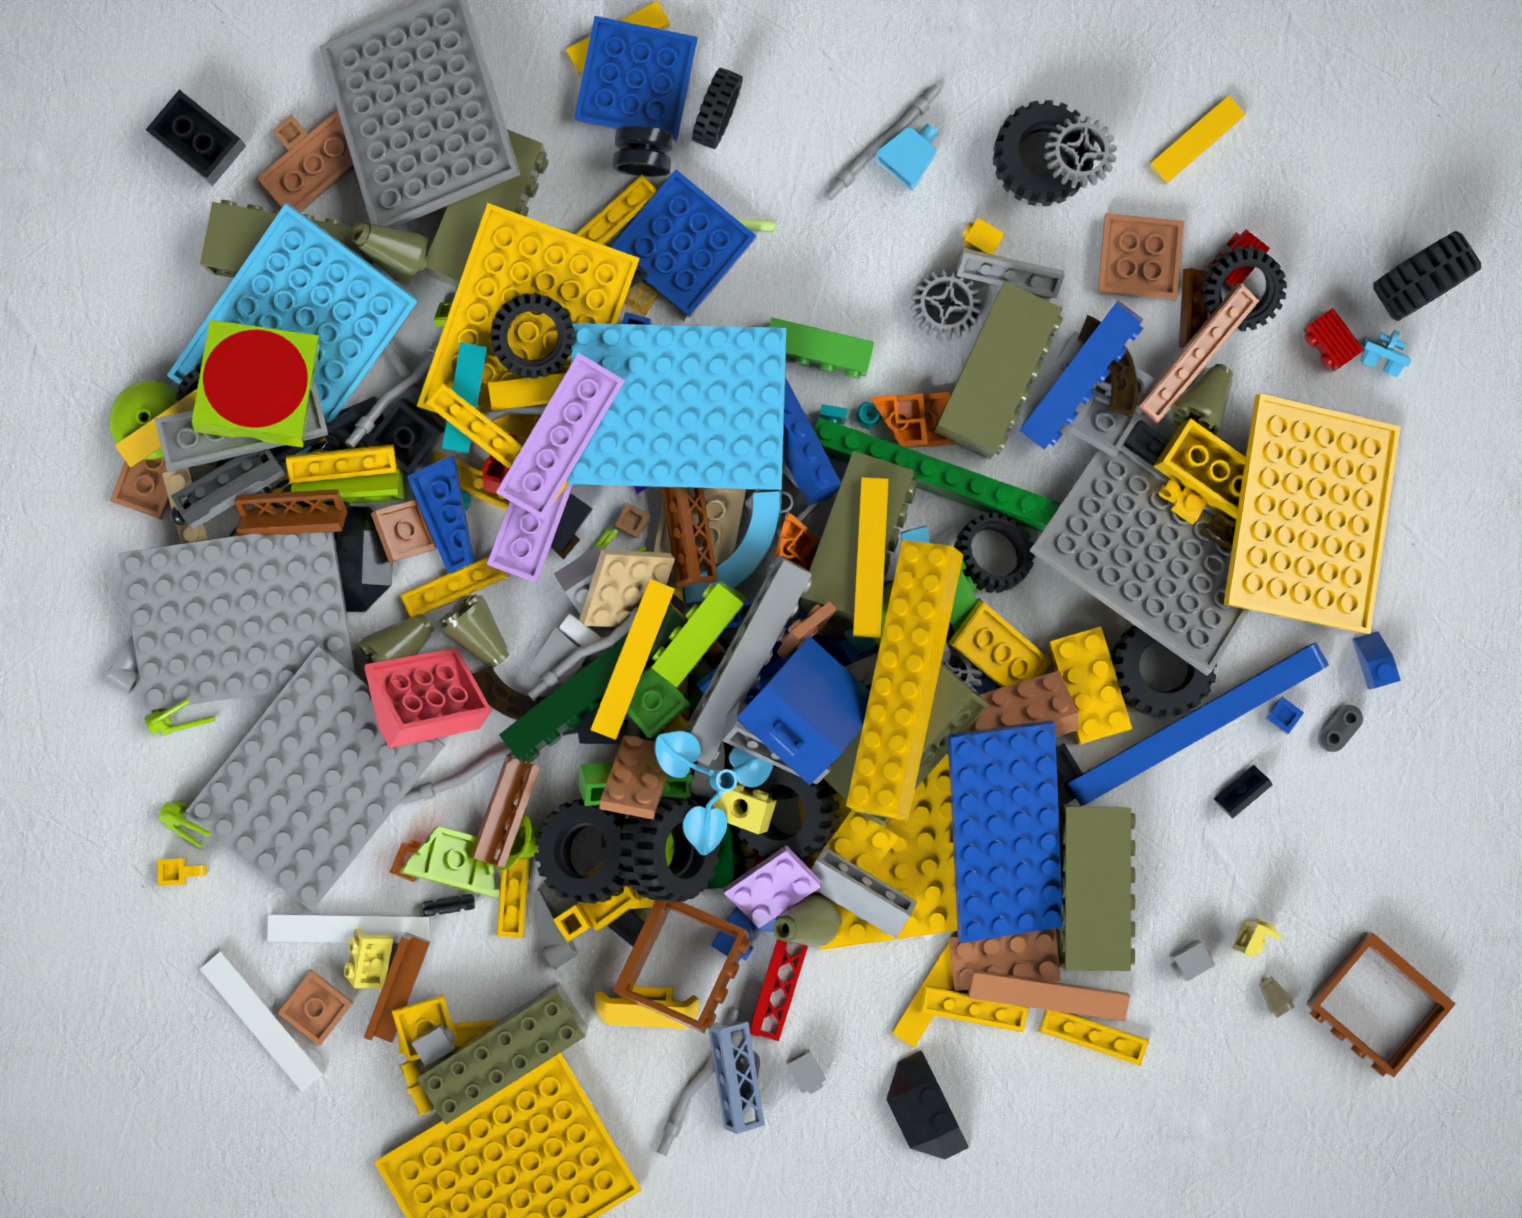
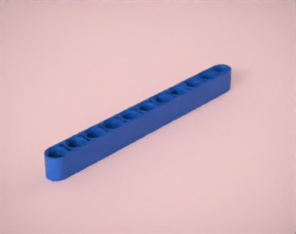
(1198, 724)

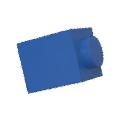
(1376, 660)
(725, 942)

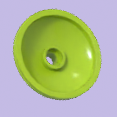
(135, 400)

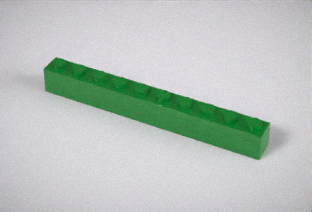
(940, 476)

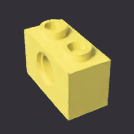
(758, 813)

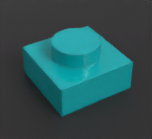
(833, 413)

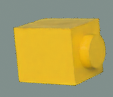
(982, 237)
(572, 923)

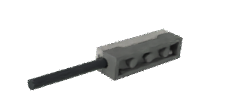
(239, 476)

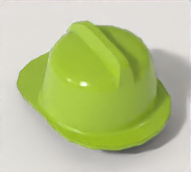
(524, 842)

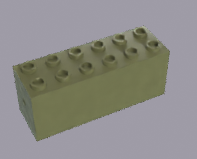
(462, 218)
(237, 230)
(999, 371)
(836, 556)
(952, 712)
(1096, 888)
(502, 1053)

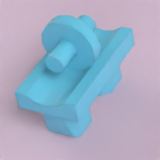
(1396, 359)

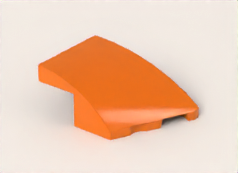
(914, 418)
(797, 543)

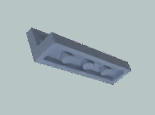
(727, 1080)

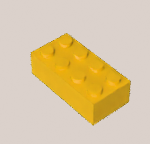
(1205, 466)
(1091, 683)

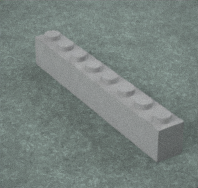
(747, 654)

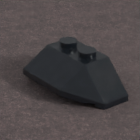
(362, 561)
(923, 1109)

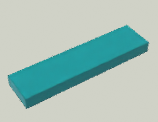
(466, 385)

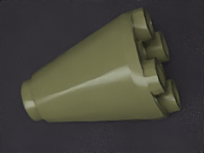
(393, 250)
(1205, 399)
(476, 630)
(397, 640)
(809, 922)

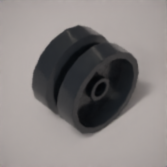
(642, 151)

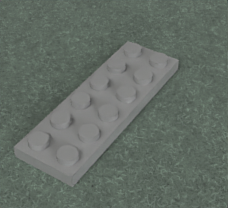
(188, 448)

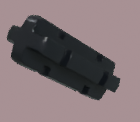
(448, 905)

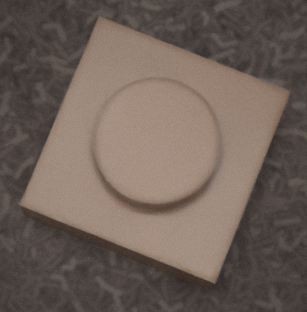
(290, 132)
(632, 520)

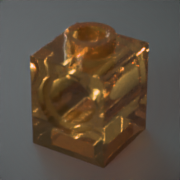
(399, 859)

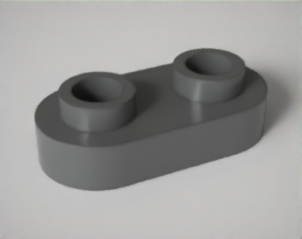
(1340, 727)

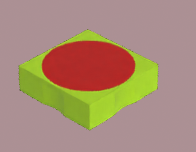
(255, 383)

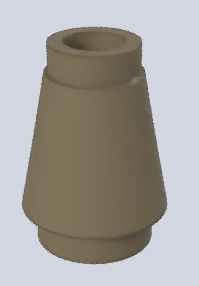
(1276, 997)

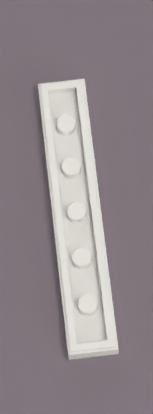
(341, 927)
(262, 1021)

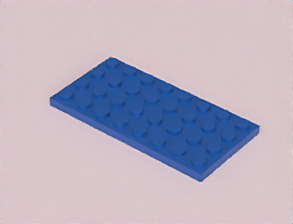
(1005, 830)

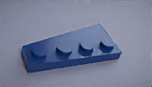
(442, 505)

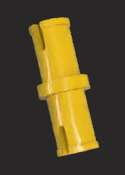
(420, 1098)

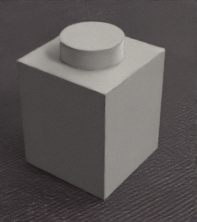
(1191, 961)
(434, 1043)
(806, 1072)

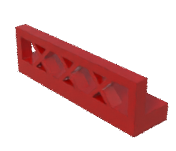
(768, 988)

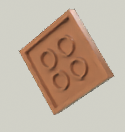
(1140, 256)

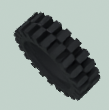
(1240, 258)
(555, 358)

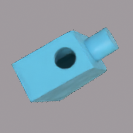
(909, 154)

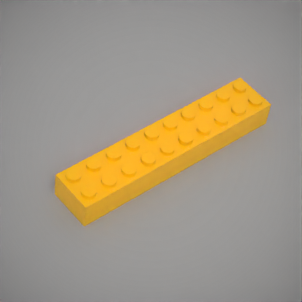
(905, 680)

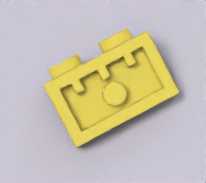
(1251, 937)
(368, 959)

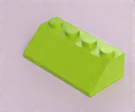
(361, 488)
(699, 633)

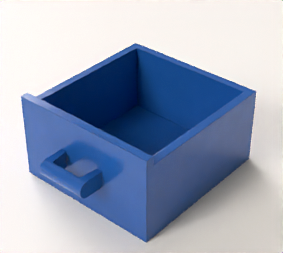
(808, 711)

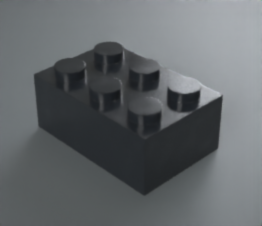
(196, 137)

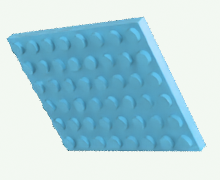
(314, 286)
(692, 406)

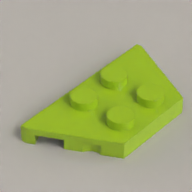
(447, 861)

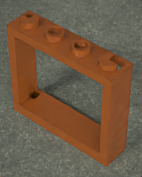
(645, 943)
(1418, 1036)

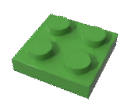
(655, 703)

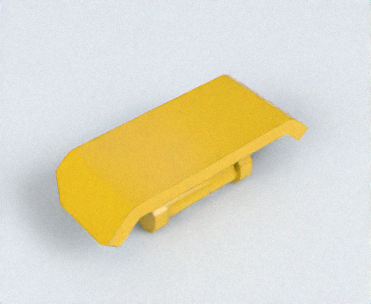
(627, 1013)

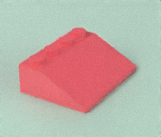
(425, 697)

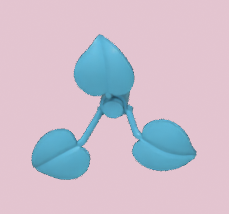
(707, 826)

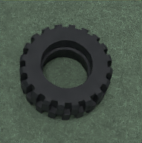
(1007, 158)
(1427, 275)
(1142, 696)
(817, 823)
(645, 855)
(556, 857)

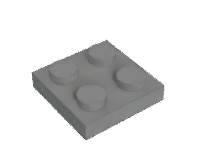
(1102, 426)

